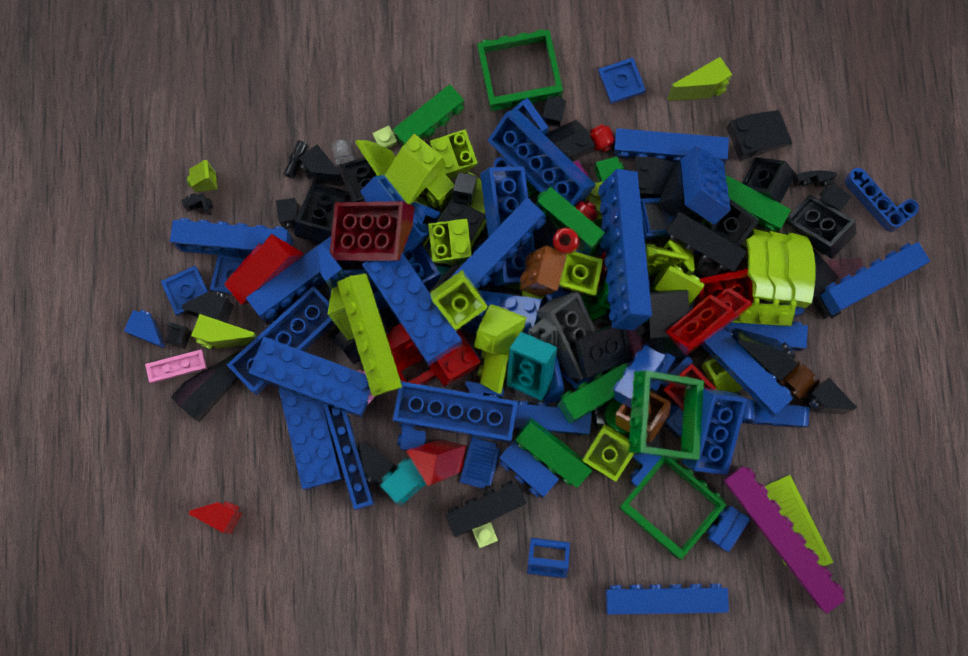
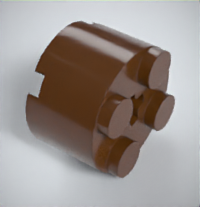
(799, 381)

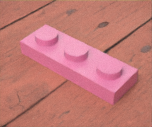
(176, 366)

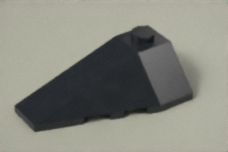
(735, 227)
(204, 390)

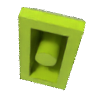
(202, 177)

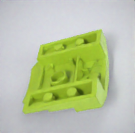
(781, 267)

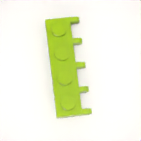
(769, 313)

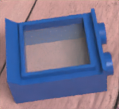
(654, 219)

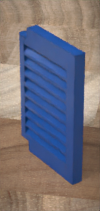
(480, 463)

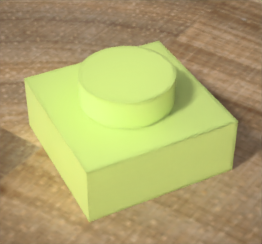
(385, 137)
(485, 535)

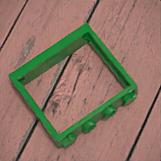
(534, 95)
(567, 216)
(691, 416)
(700, 486)

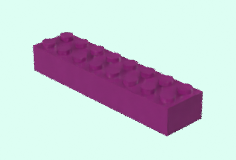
(784, 540)

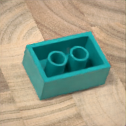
(531, 366)
(403, 482)

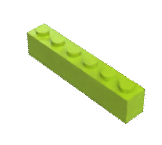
(369, 334)

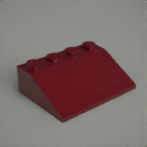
(370, 230)

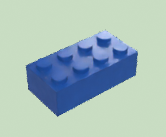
(705, 185)
(518, 304)
(719, 431)

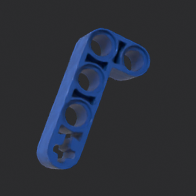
(879, 197)
(789, 416)

